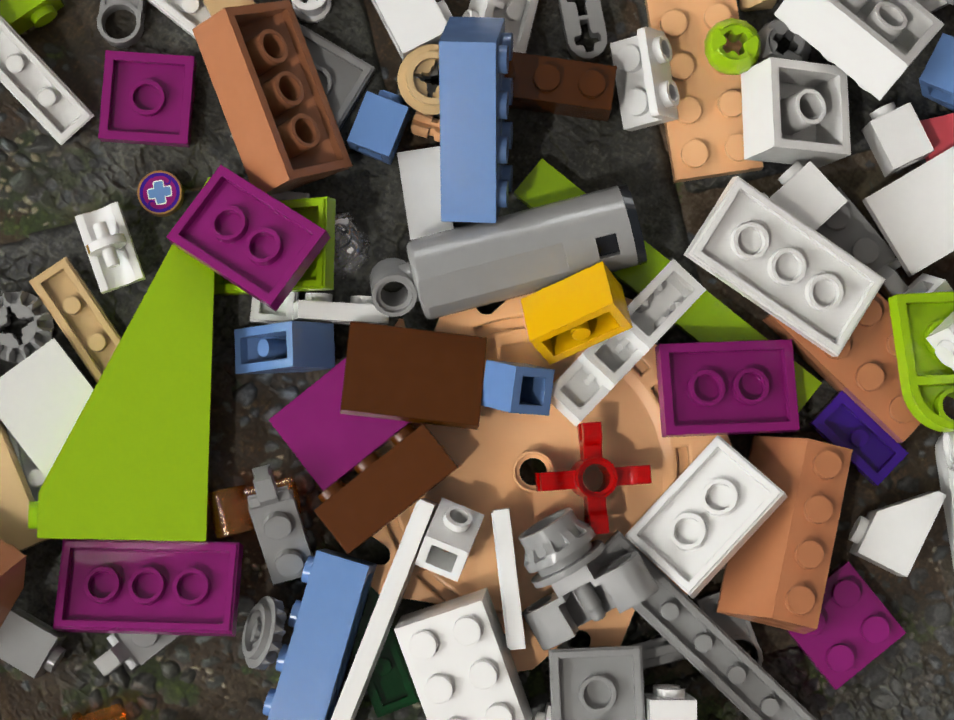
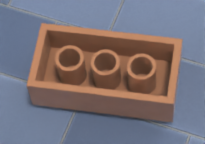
(863, 369)

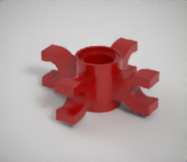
(591, 454)

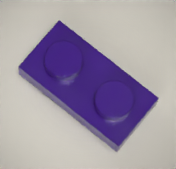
(850, 427)

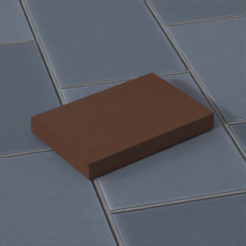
(413, 375)

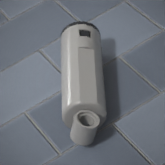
(513, 256)

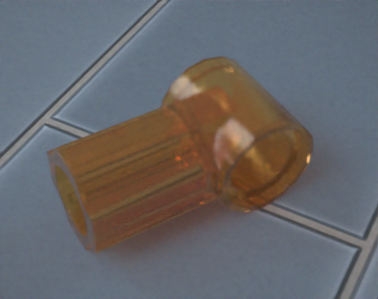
(231, 511)

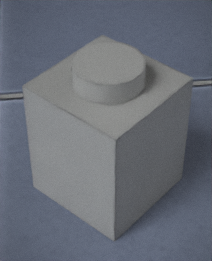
(30, 644)

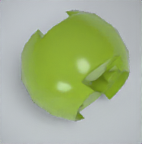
(731, 62)

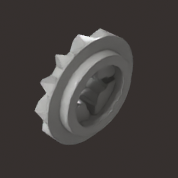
(34, 335)
(263, 633)

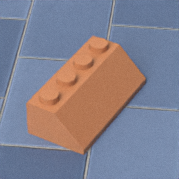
(271, 96)
(786, 563)

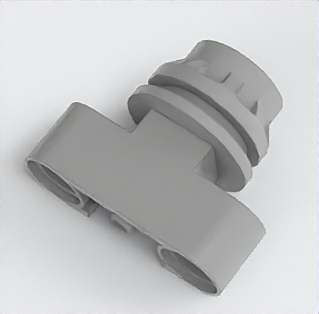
(565, 559)

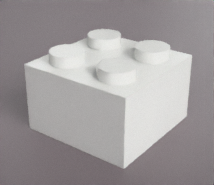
(795, 112)

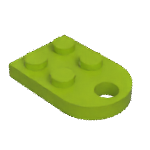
(922, 375)

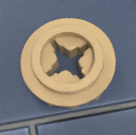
(414, 92)

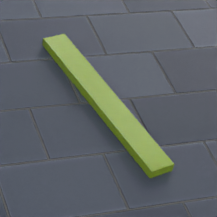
(707, 317)

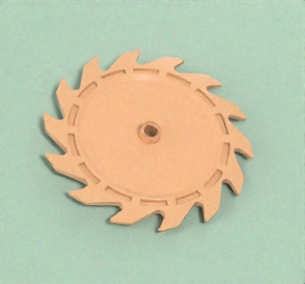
(491, 477)

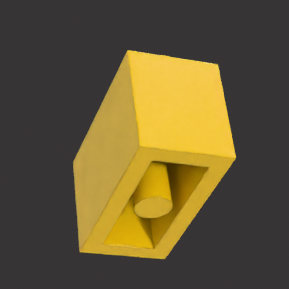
(576, 313)

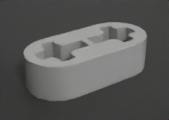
(572, 29)

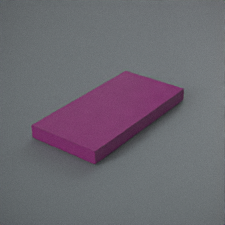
(148, 587)

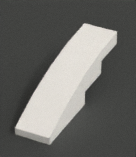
(609, 361)

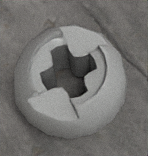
(773, 33)

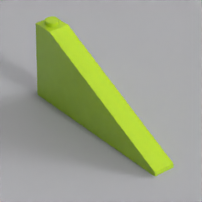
(143, 437)

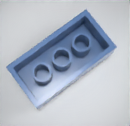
(472, 119)

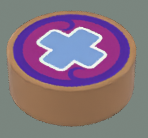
(160, 193)

